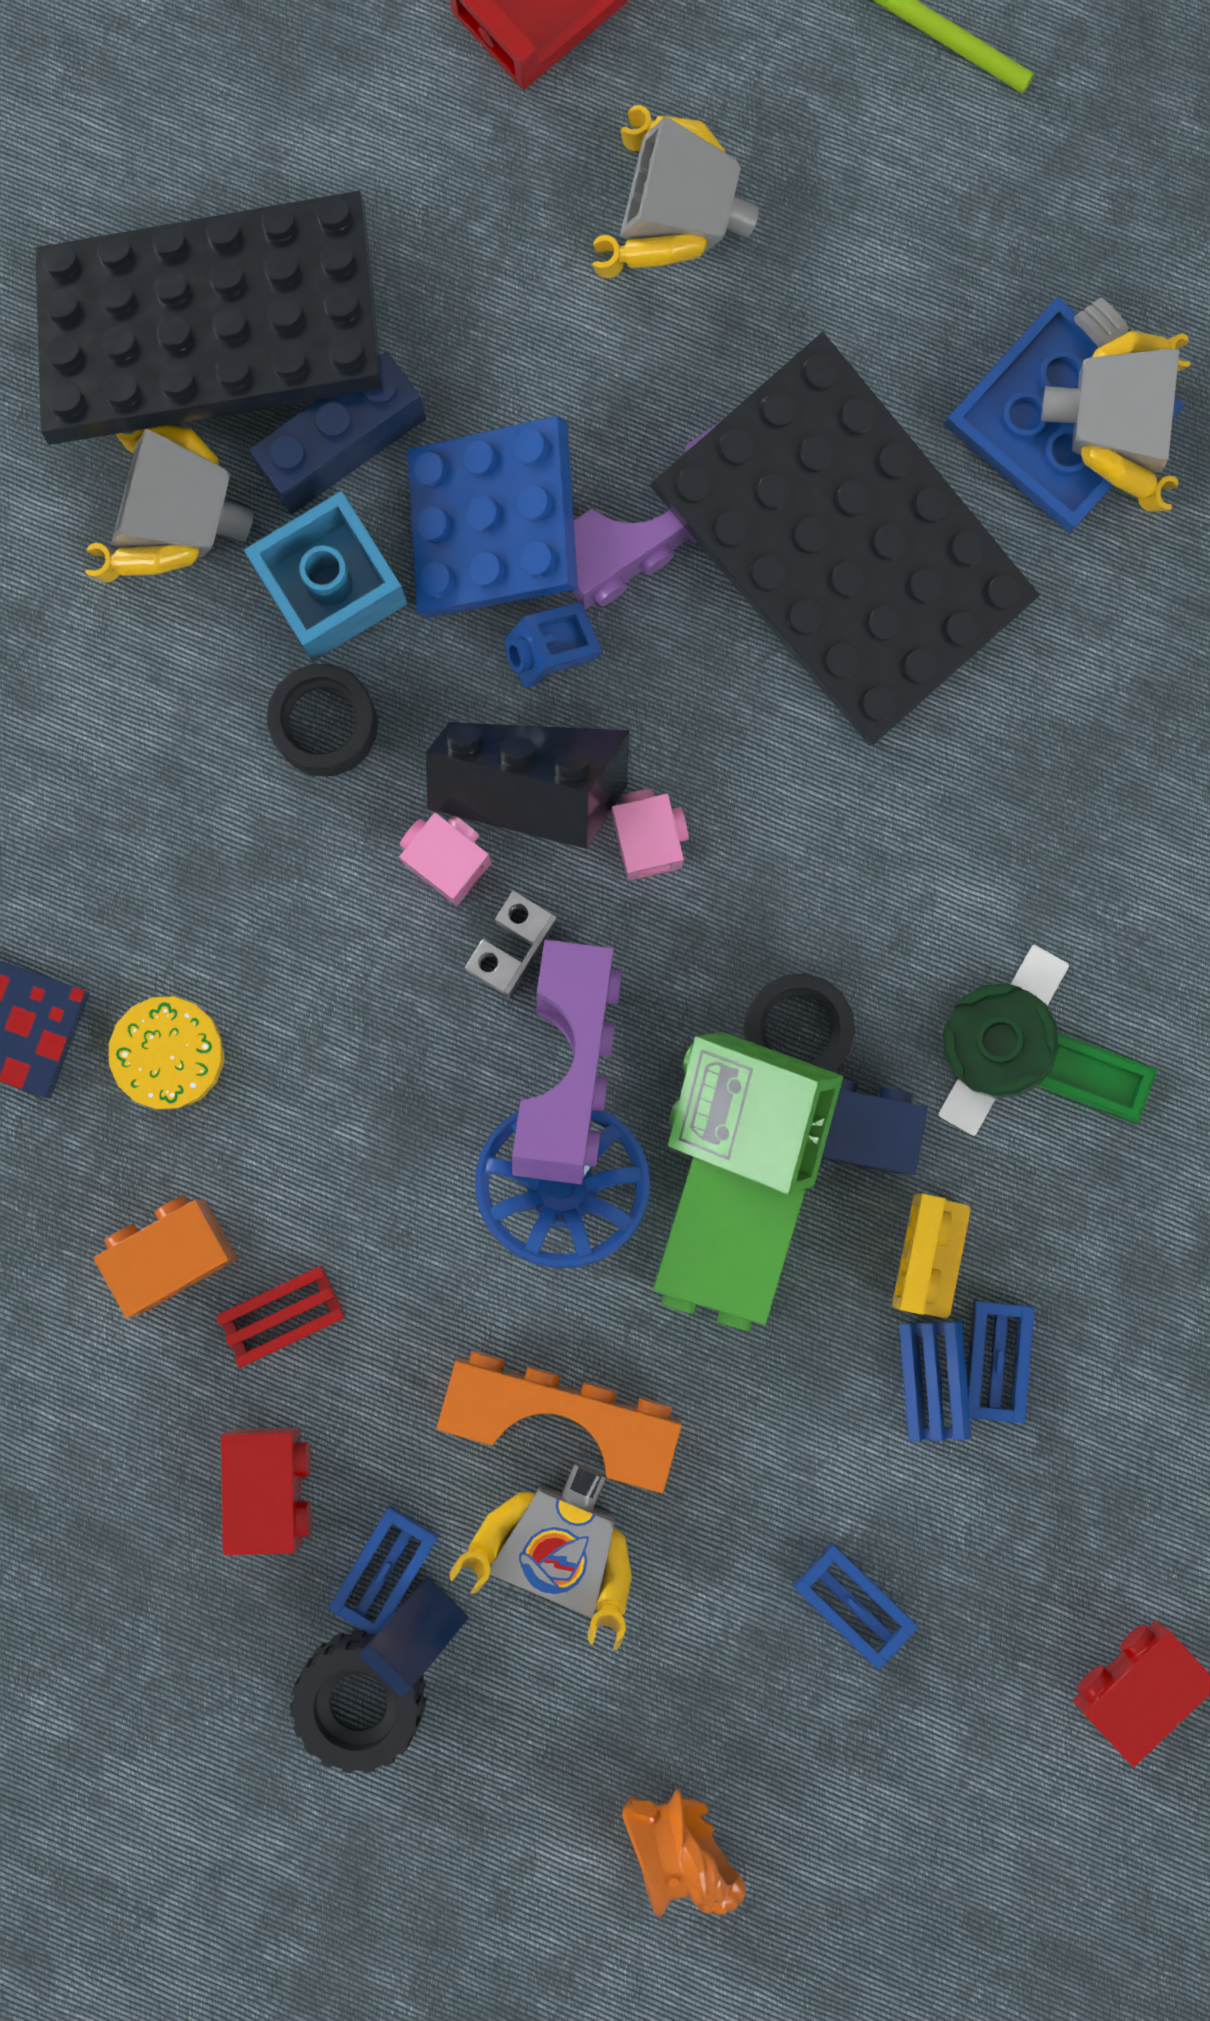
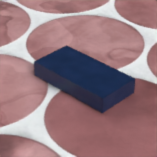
(414, 1636)

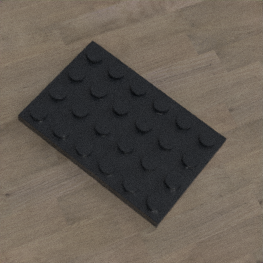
(206, 318)
(845, 539)

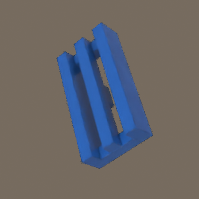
(1021, 1361)
(913, 1381)
(409, 1527)
(818, 1570)

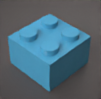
(326, 576)

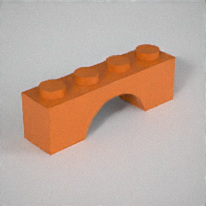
(632, 1439)

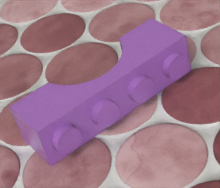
(617, 551)
(554, 1128)

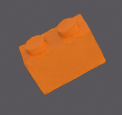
(165, 1256)

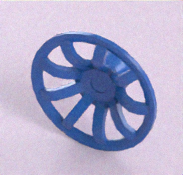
(564, 1203)

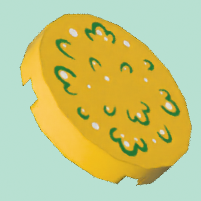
(166, 1053)

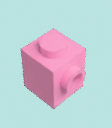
(649, 834)
(445, 855)

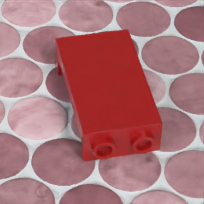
(531, 34)

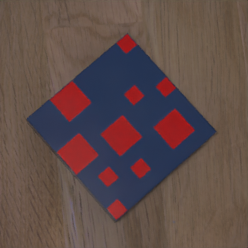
(36, 1028)

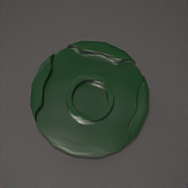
(1000, 1040)

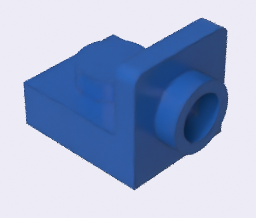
(551, 643)

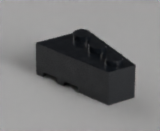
(529, 777)

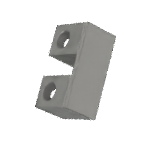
(533, 931)

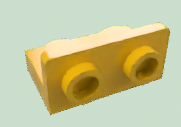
(931, 1256)

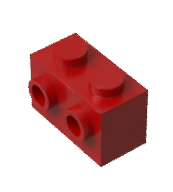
(264, 1491)
(1143, 1691)

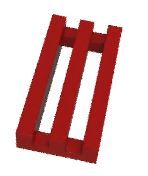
(236, 1337)

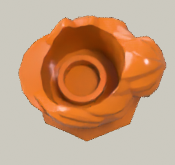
(681, 1855)

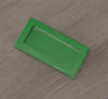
(1099, 1079)

